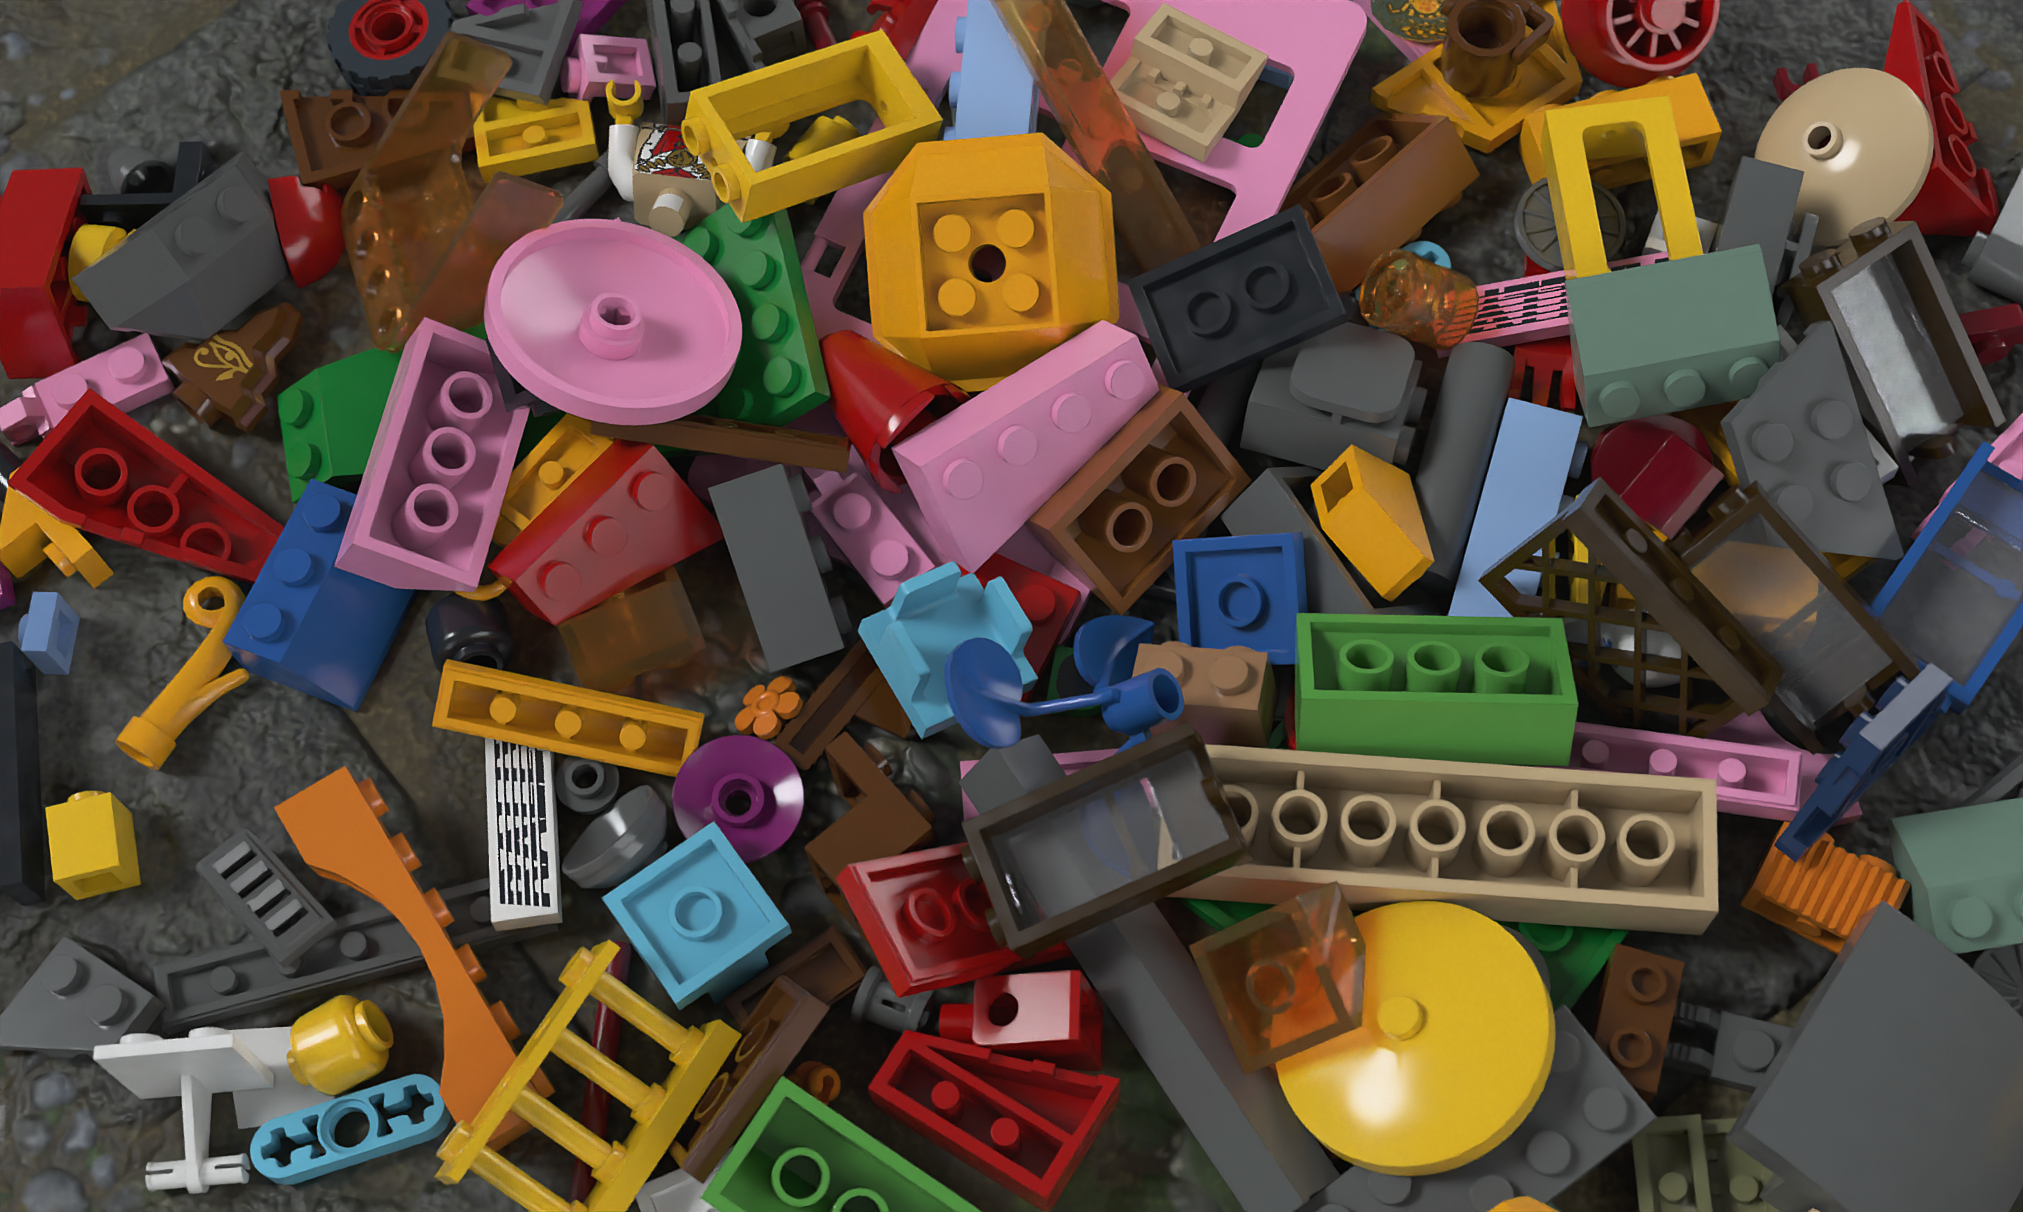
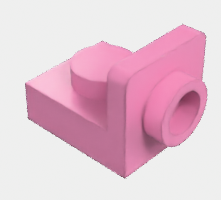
(604, 58)

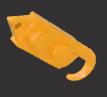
(540, 480)

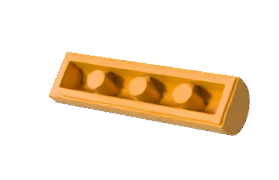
(566, 718)

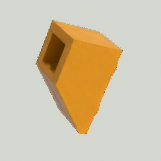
(1374, 520)

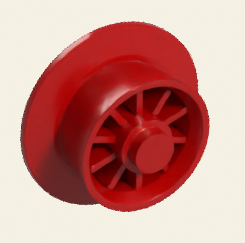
(1637, 39)

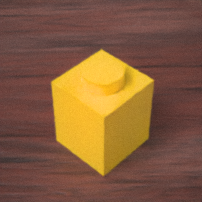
(92, 845)

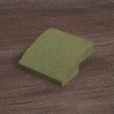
(1693, 1168)

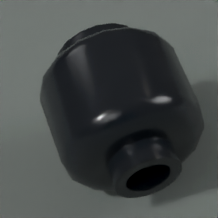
(470, 632)

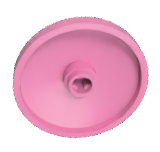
(612, 322)

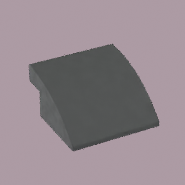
(1893, 1085)

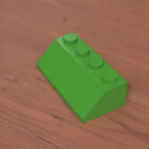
(1435, 688)
(814, 1160)

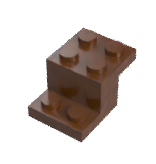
(875, 828)

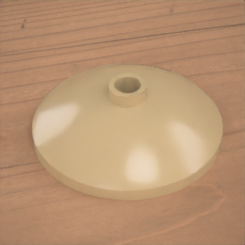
(1874, 154)

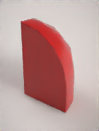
(308, 227)

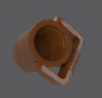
(1488, 42)

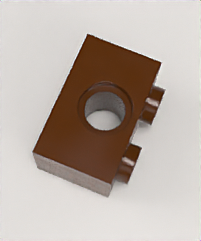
(1636, 1014)

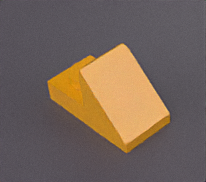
(33, 535)

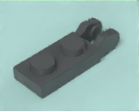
(1739, 1049)

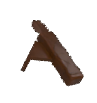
(849, 692)

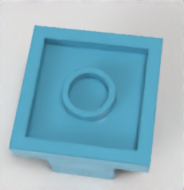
(927, 623)
(699, 919)

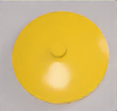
(1445, 1047)

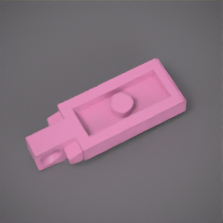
(122, 375)
(865, 531)

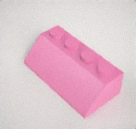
(434, 468)

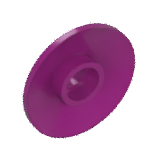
(747, 769)

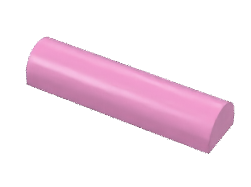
(1748, 777)

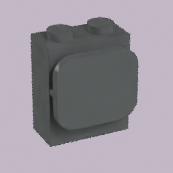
(1761, 213)
(1336, 393)

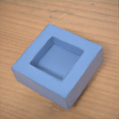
(49, 633)

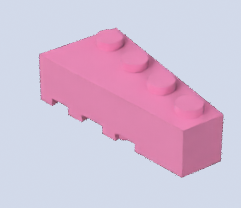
(1023, 439)

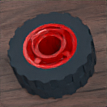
(386, 41)

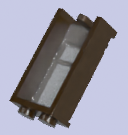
(1898, 341)
(1795, 608)
(1103, 842)

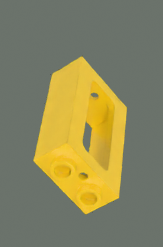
(796, 88)
(1609, 131)

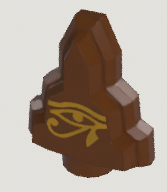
(235, 368)

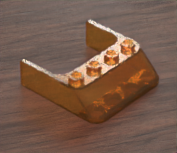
(410, 214)

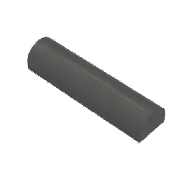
(1459, 455)

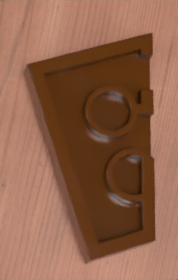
(339, 132)

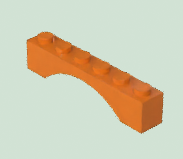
(346, 842)

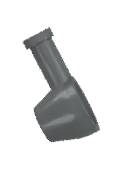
(142, 171)

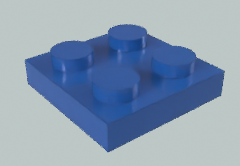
(1241, 592)

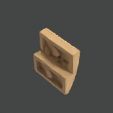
(1186, 81)

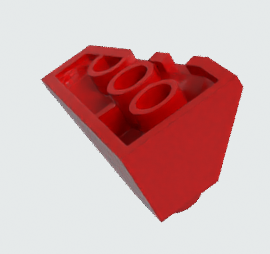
(1954, 194)
(134, 488)

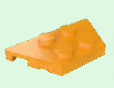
(1486, 123)

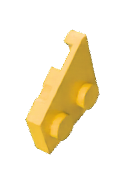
(533, 137)

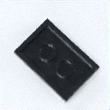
(1237, 300)

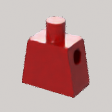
(1032, 1018)

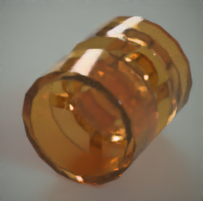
(1418, 299)

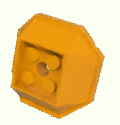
(975, 195)

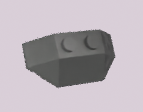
(193, 260)

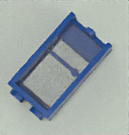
(1962, 581)

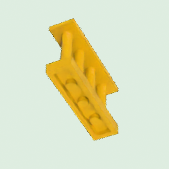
(656, 1108)

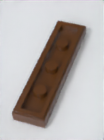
(739, 440)

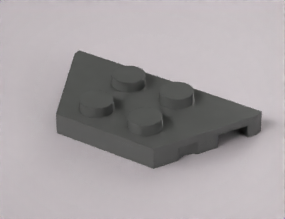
(1812, 450)

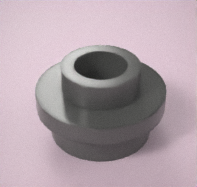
(592, 799)

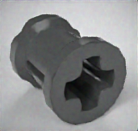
(869, 1005)

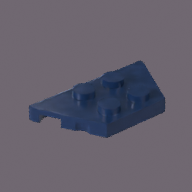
(1871, 750)

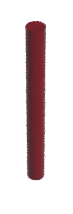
(596, 1099)

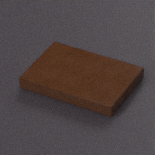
(751, 1070)

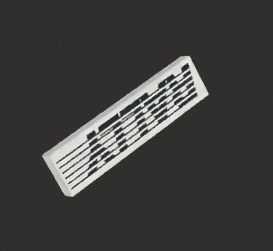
(522, 836)

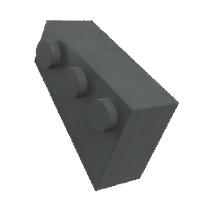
(696, 47)
(781, 566)

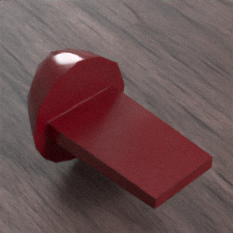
(1656, 469)

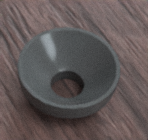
(619, 841)

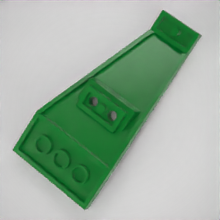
(777, 376)

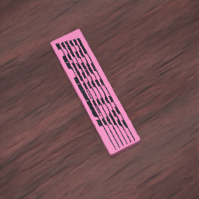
(1530, 307)

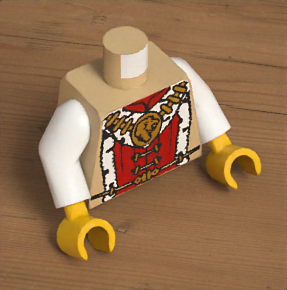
(659, 172)

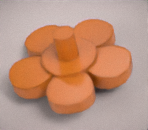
(769, 708)

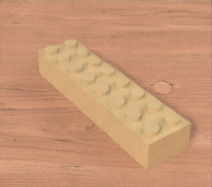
(1472, 836)

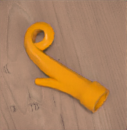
(196, 686)

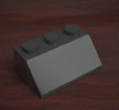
(1285, 504)

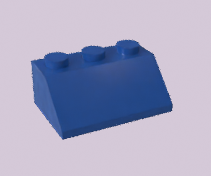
(314, 621)

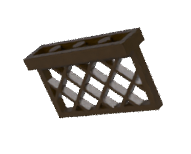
(1664, 588)

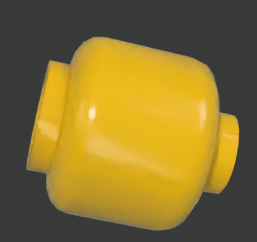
(339, 1045)

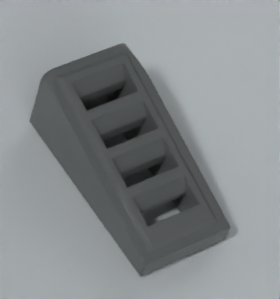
(239, 867)

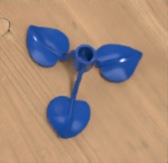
(988, 687)

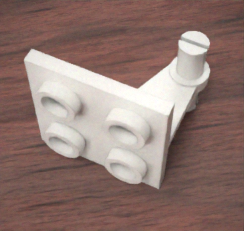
(190, 1068)

